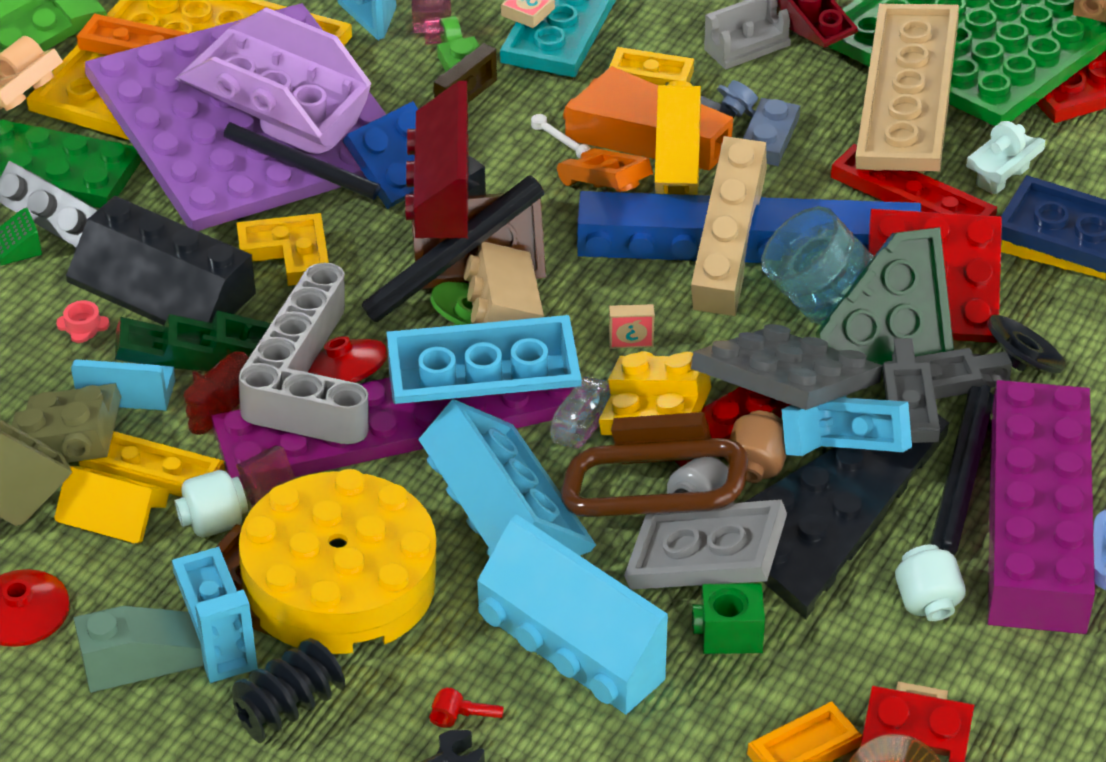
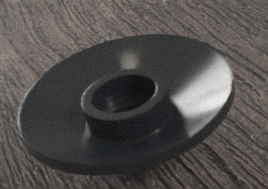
(1025, 346)

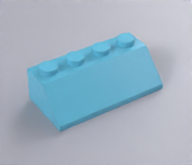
(482, 359)
(497, 477)
(574, 615)

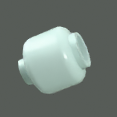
(211, 503)
(930, 582)

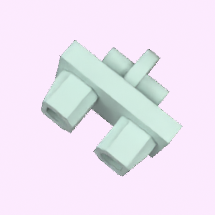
(1003, 156)

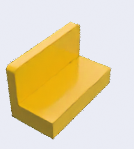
(108, 503)

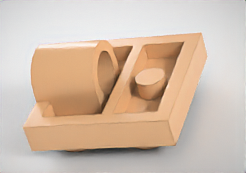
(24, 66)

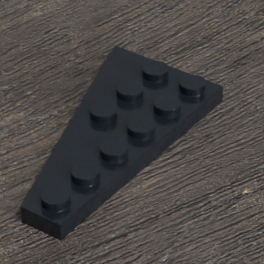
(833, 512)

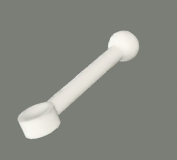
(539, 122)

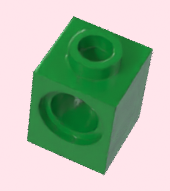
(730, 618)

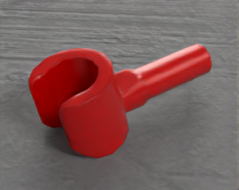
(450, 703)

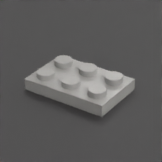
(707, 546)

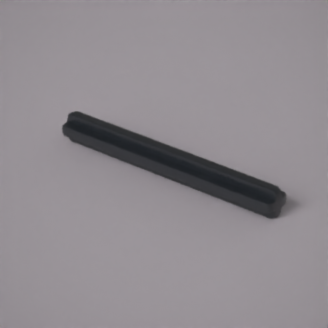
(452, 249)
(963, 469)

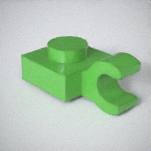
(453, 45)

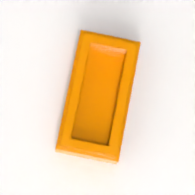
(810, 738)

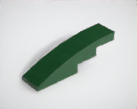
(187, 341)

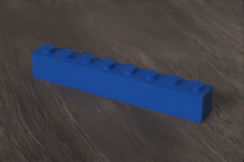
(674, 223)

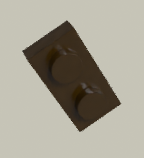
(477, 69)

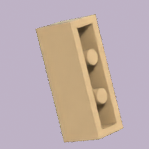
(502, 284)

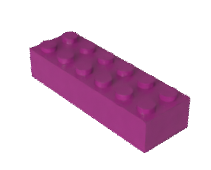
(1041, 508)

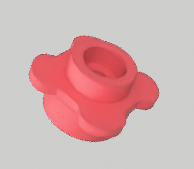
(82, 321)

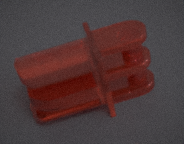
(214, 392)

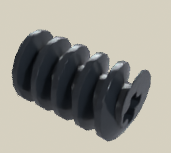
(284, 685)

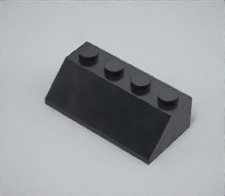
(159, 265)

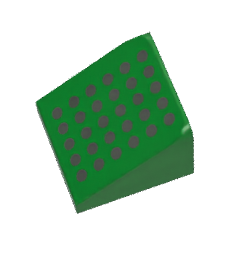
(19, 238)

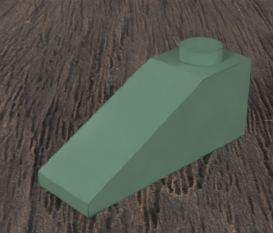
(135, 645)

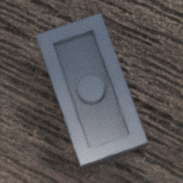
(773, 124)

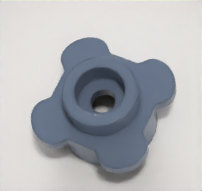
(738, 98)

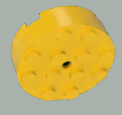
(338, 560)

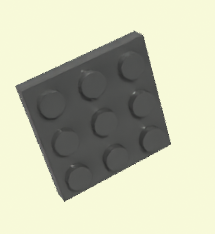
(787, 366)

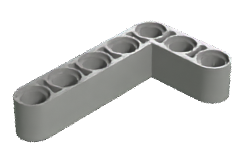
(276, 379)

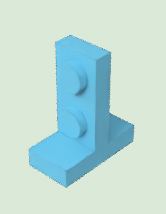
(848, 424)
(218, 614)

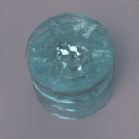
(814, 261)

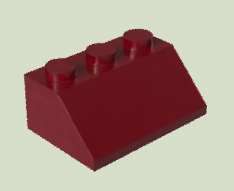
(439, 166)

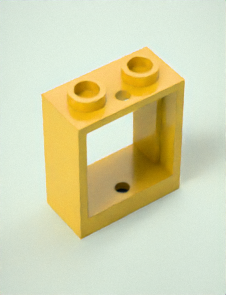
(678, 138)

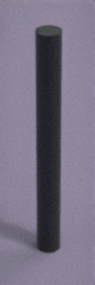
(302, 160)

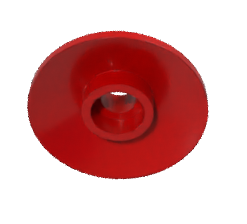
(350, 359)
(31, 606)

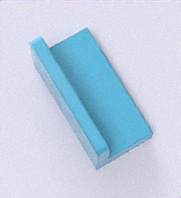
(139, 384)

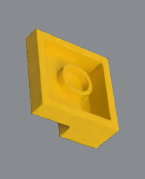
(653, 386)

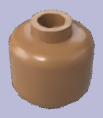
(763, 439)

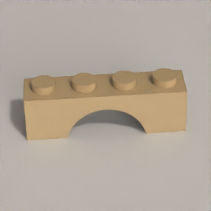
(727, 225)

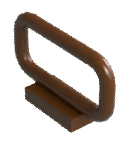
(656, 440)

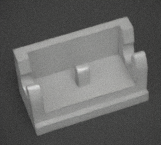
(746, 32)

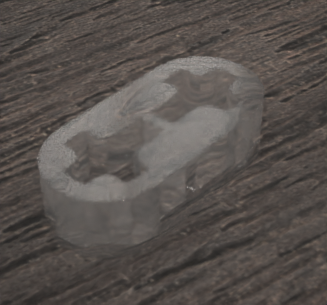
(580, 413)

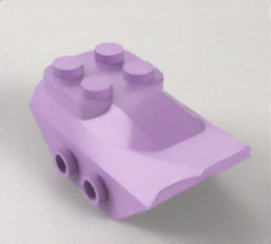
(286, 76)

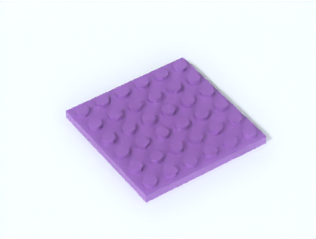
(183, 133)

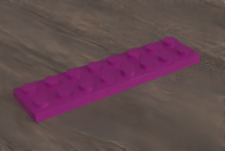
(391, 428)

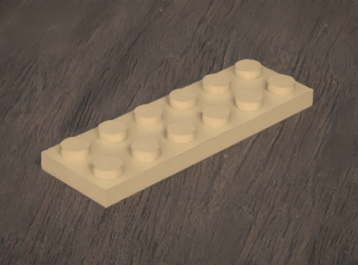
(908, 88)

